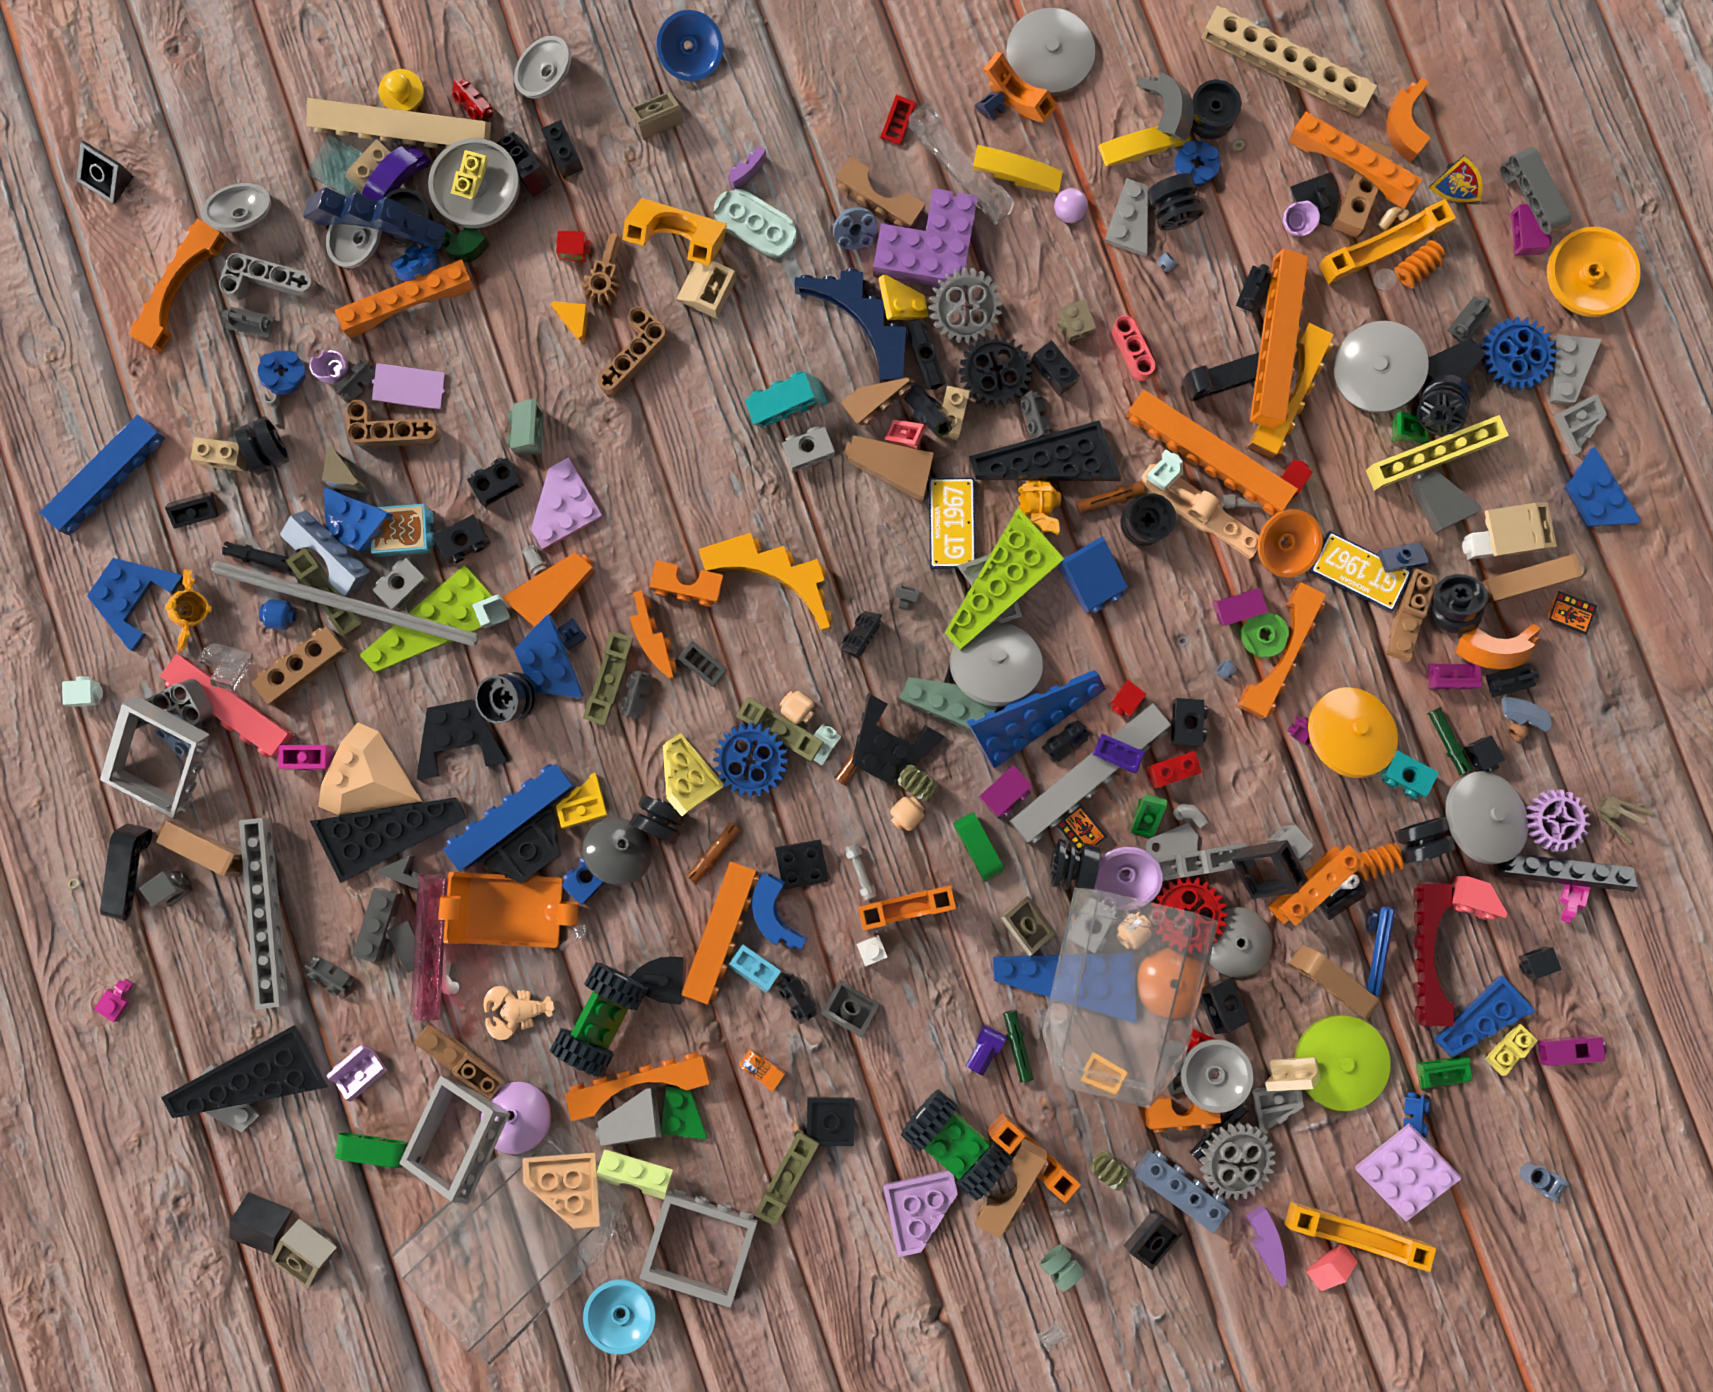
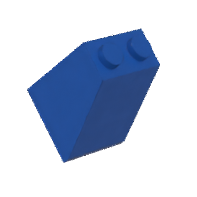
(1093, 576)

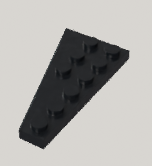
(1061, 456)
(371, 837)
(264, 1072)

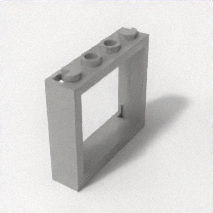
(117, 777)
(478, 1151)
(685, 1284)

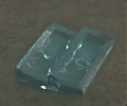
(332, 163)

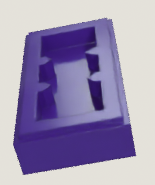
(1118, 753)

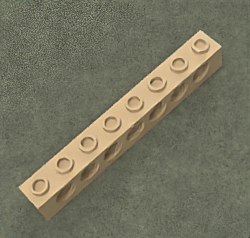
(1294, 71)

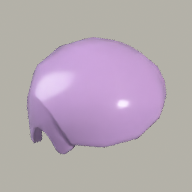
(1071, 205)
(1301, 218)
(329, 366)

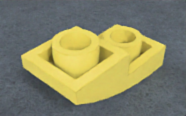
(470, 175)
(1511, 1049)

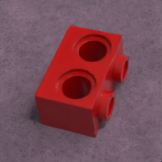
(1174, 769)

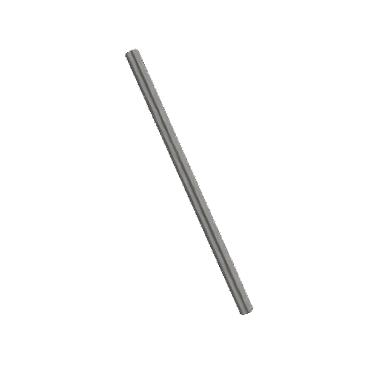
(345, 603)

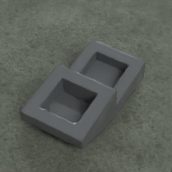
(403, 939)

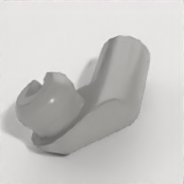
(1190, 811)

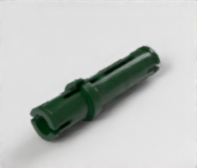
(1450, 741)
(1018, 1046)

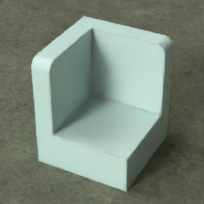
(491, 611)

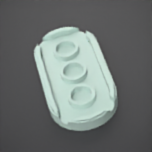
(755, 223)

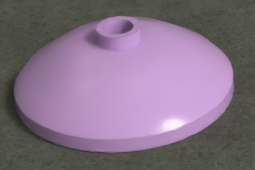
(1140, 881)
(530, 1120)

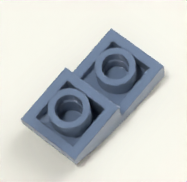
(1522, 710)

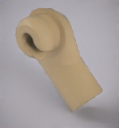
(1391, 215)

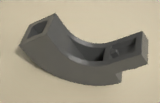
(1178, 105)

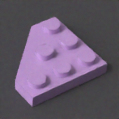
(563, 506)
(918, 1208)

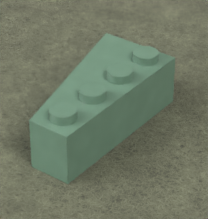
(943, 701)

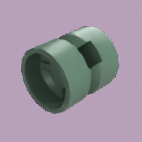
(1064, 1270)

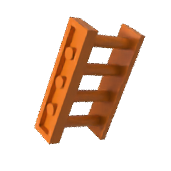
(1323, 880)

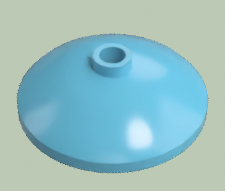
(614, 1332)

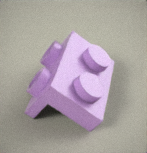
(357, 1072)

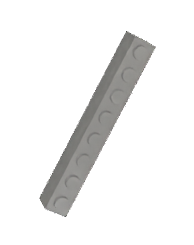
(1084, 777)

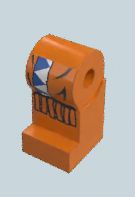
(762, 1069)

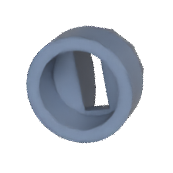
(1168, 261)
(1225, 669)

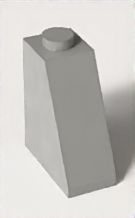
(631, 1122)

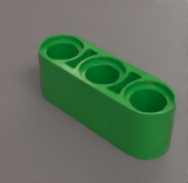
(978, 847)
(370, 1150)

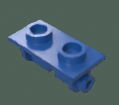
(1418, 1108)

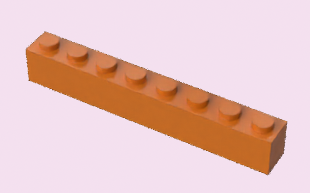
(1279, 339)
(1211, 453)

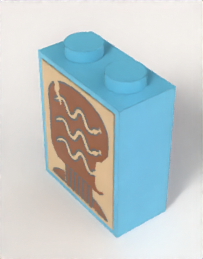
(405, 532)

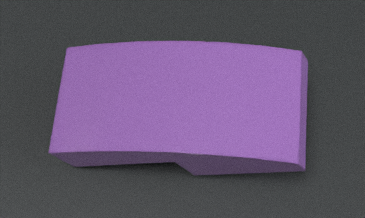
(742, 172)

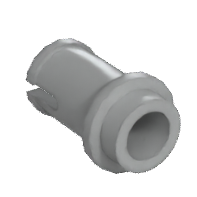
(534, 560)

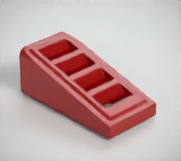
(898, 100)

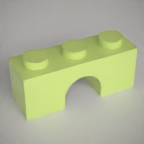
(648, 1177)

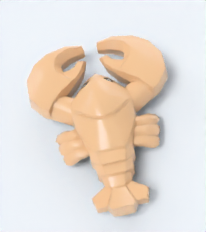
(514, 1011)

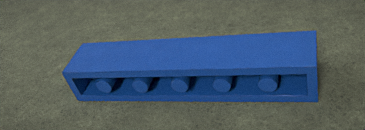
(102, 475)
(508, 817)

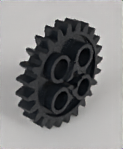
(1014, 367)

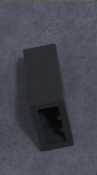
(1455, 361)

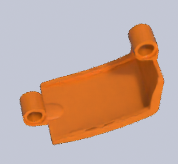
(505, 912)

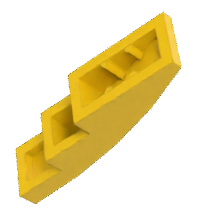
(1137, 146)
(1017, 168)

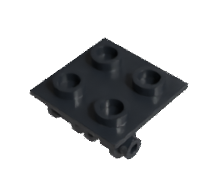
(865, 625)
(801, 864)

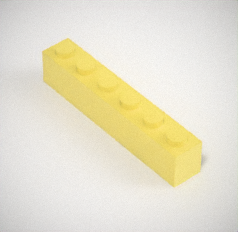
(1436, 452)

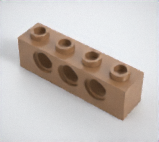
(1347, 219)
(293, 680)

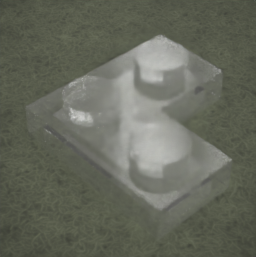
(230, 664)

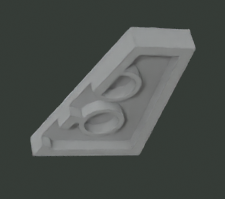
(1129, 220)
(237, 1117)

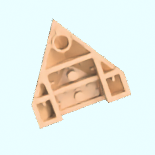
(365, 776)

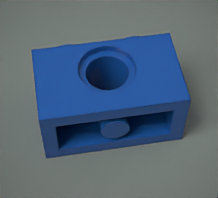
(577, 887)

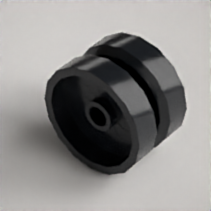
(1215, 109)
(414, 203)
(261, 445)
(1458, 603)
(659, 819)
(1426, 843)

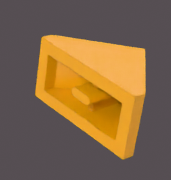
(574, 317)

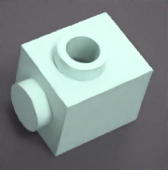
(81, 692)

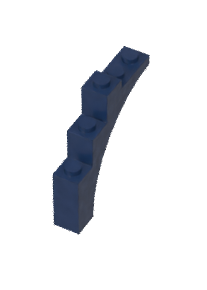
(387, 215)
(867, 312)

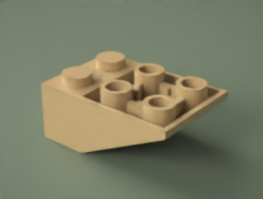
(1520, 529)

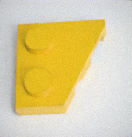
(902, 301)
(582, 805)

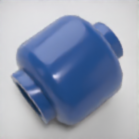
(277, 614)

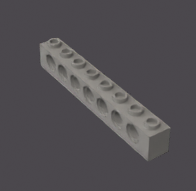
(263, 913)

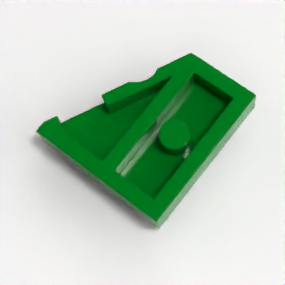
(681, 1114)

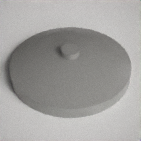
(1051, 50)
(496, 192)
(1381, 366)
(997, 665)
(1486, 817)

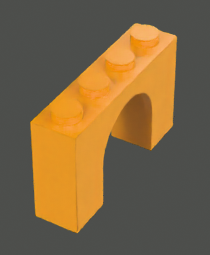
(651, 218)

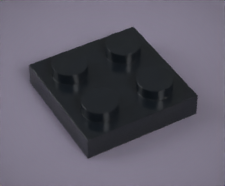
(831, 1120)

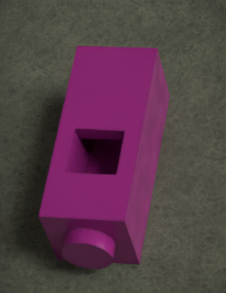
(1571, 1050)

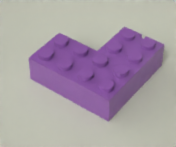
(932, 253)

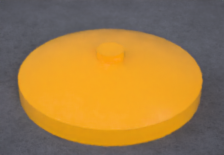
(1593, 271)
(1353, 732)

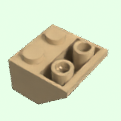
(707, 288)

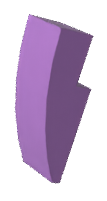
(1268, 1243)

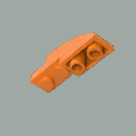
(654, 645)

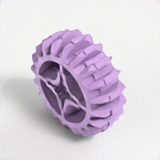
(1559, 812)

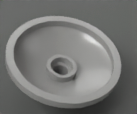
(542, 67)
(236, 207)
(351, 244)
(1257, 947)
(1230, 1085)

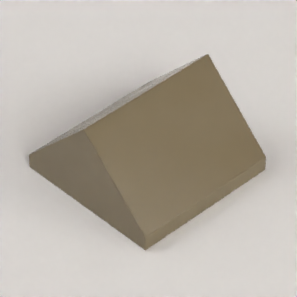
(657, 115)
(341, 475)
(1027, 926)

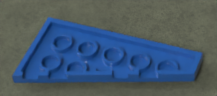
(1027, 719)
(1029, 973)

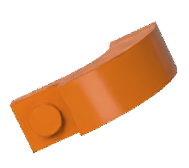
(1019, 95)
(1400, 126)
(1498, 653)

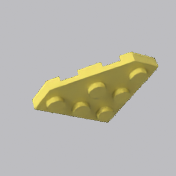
(687, 776)

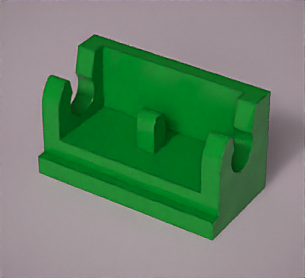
(1443, 1072)

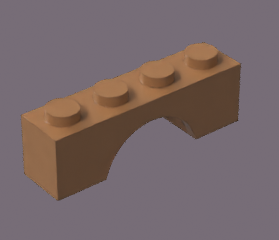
(901, 210)
(997, 1211)

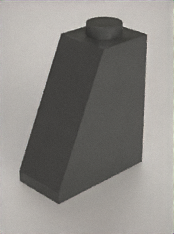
(1442, 500)

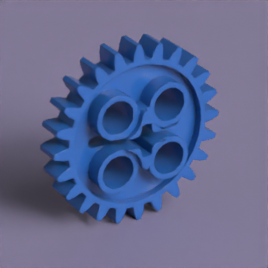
(1535, 343)
(769, 765)

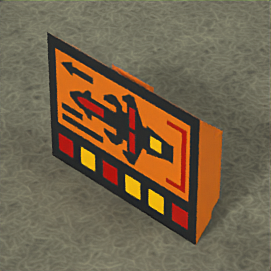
(1571, 612)
(1081, 828)

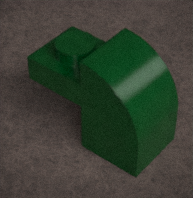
(466, 245)

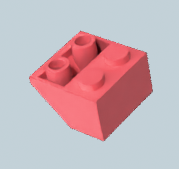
(1476, 898)

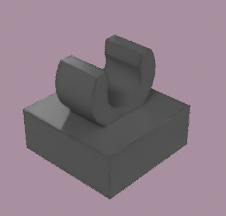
(906, 594)

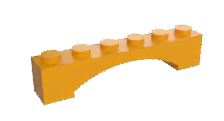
(1356, 257)
(1311, 348)
(1360, 1235)

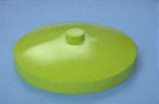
(1349, 1059)

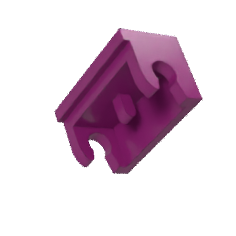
(1240, 607)
(1454, 676)

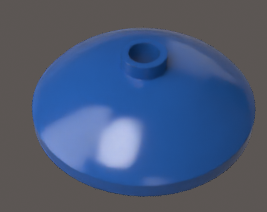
(705, 45)

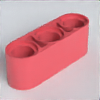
(1133, 337)

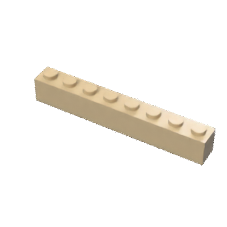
(392, 123)

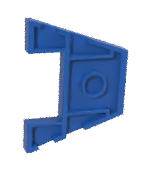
(121, 591)

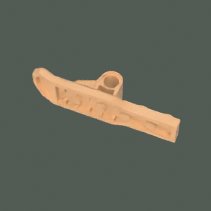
(1205, 514)

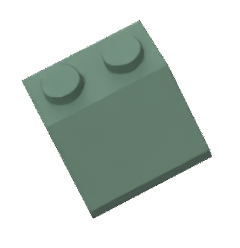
(526, 428)

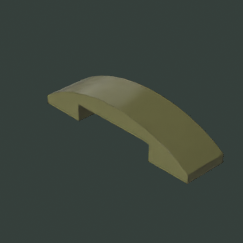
(314, 576)
(609, 678)
(793, 735)
(786, 1178)

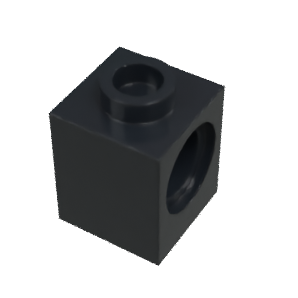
(1484, 754)
(1539, 963)

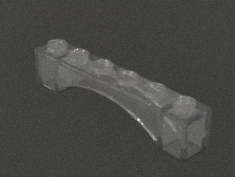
(933, 134)

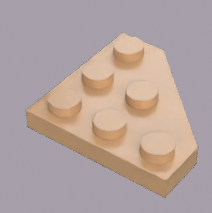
(566, 1186)

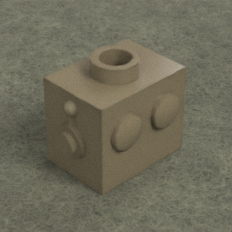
(1075, 321)

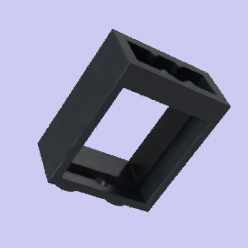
(1285, 862)

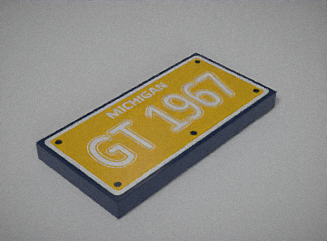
(951, 522)
(1359, 572)

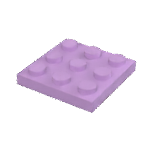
(1407, 1172)

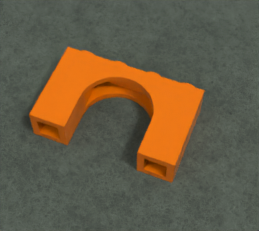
(906, 907)
(1055, 1177)

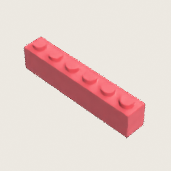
(231, 708)

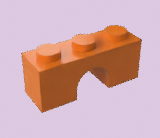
(705, 589)
(1162, 1116)

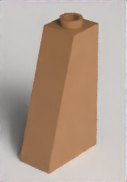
(893, 464)
(1532, 578)
(201, 849)

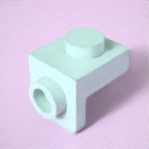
(1166, 471)
(830, 739)

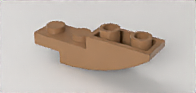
(1409, 615)
(459, 1060)

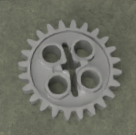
(945, 307)
(1235, 1180)

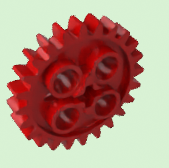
(1173, 899)

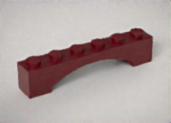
(1432, 1006)

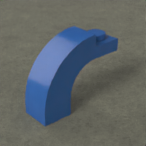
(767, 916)

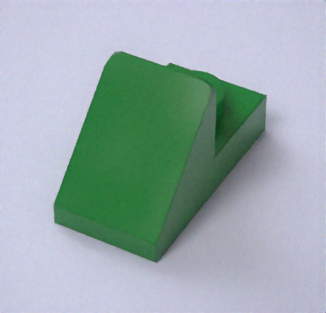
(1408, 428)
(1148, 815)

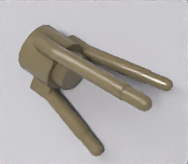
(1612, 807)

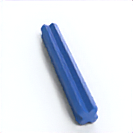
(1381, 950)

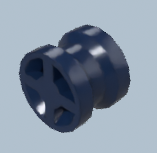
(1372, 920)

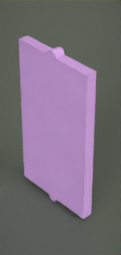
(408, 386)

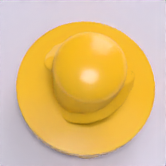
(401, 90)

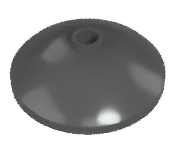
(610, 861)

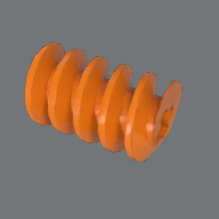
(1420, 264)
(1379, 860)

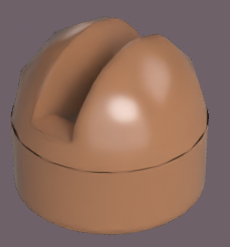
(1517, 731)

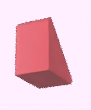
(905, 434)
(1332, 1268)

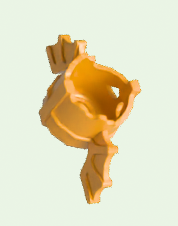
(1038, 502)
(195, 605)

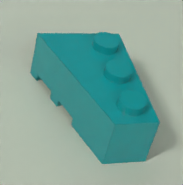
(785, 398)

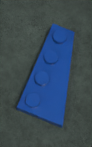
(1483, 1017)

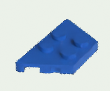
(1599, 495)
(352, 520)
(547, 662)

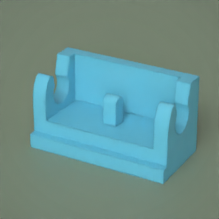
(754, 968)

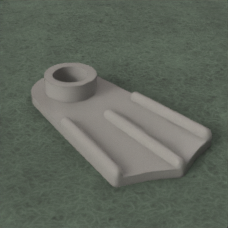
(1174, 842)

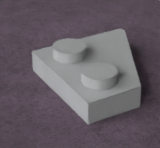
(1580, 421)
(1275, 1106)

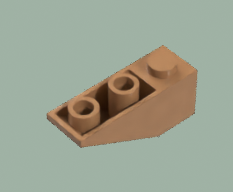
(869, 400)

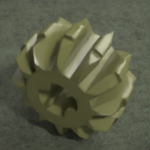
(917, 783)
(1110, 1170)

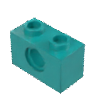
(1421, 776)

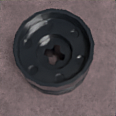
(1175, 201)
(1444, 404)
(1157, 512)
(506, 697)
(1074, 865)

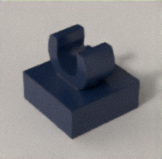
(991, 102)
(571, 634)

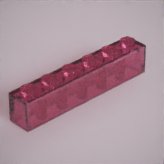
(428, 948)

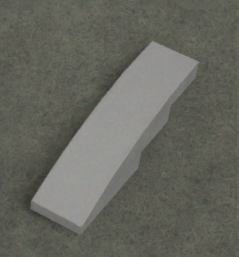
(1198, 862)

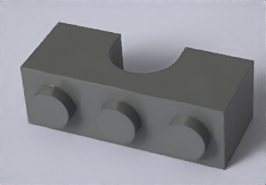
(372, 935)

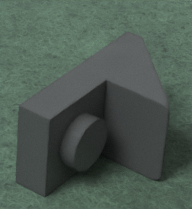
(400, 872)

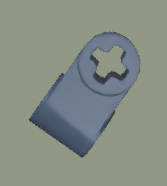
(1546, 1183)

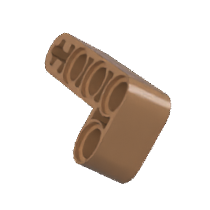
(628, 354)
(394, 429)
(1335, 981)

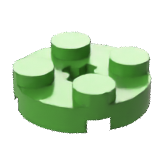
(1261, 647)

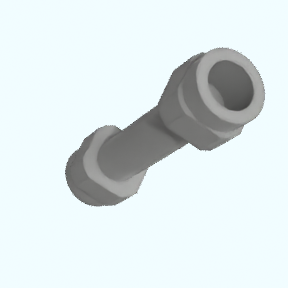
(1230, 502)
(867, 890)

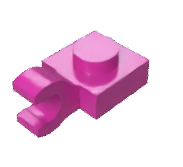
(1574, 898)
(113, 1001)

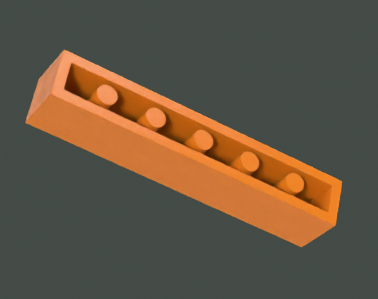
(719, 933)

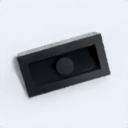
(192, 510)
(1341, 901)

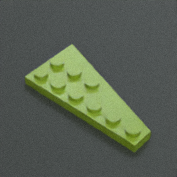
(1010, 571)
(447, 605)

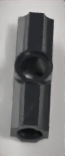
(922, 342)
(928, 411)

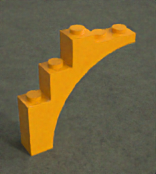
(742, 555)

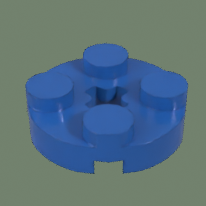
(1201, 151)
(415, 261)
(278, 360)

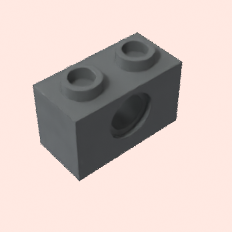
(166, 888)

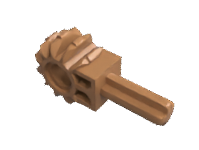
(604, 273)

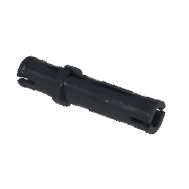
(248, 553)
(1231, 1116)

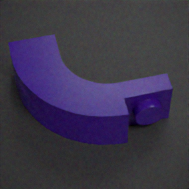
(394, 171)

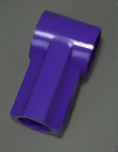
(988, 1044)

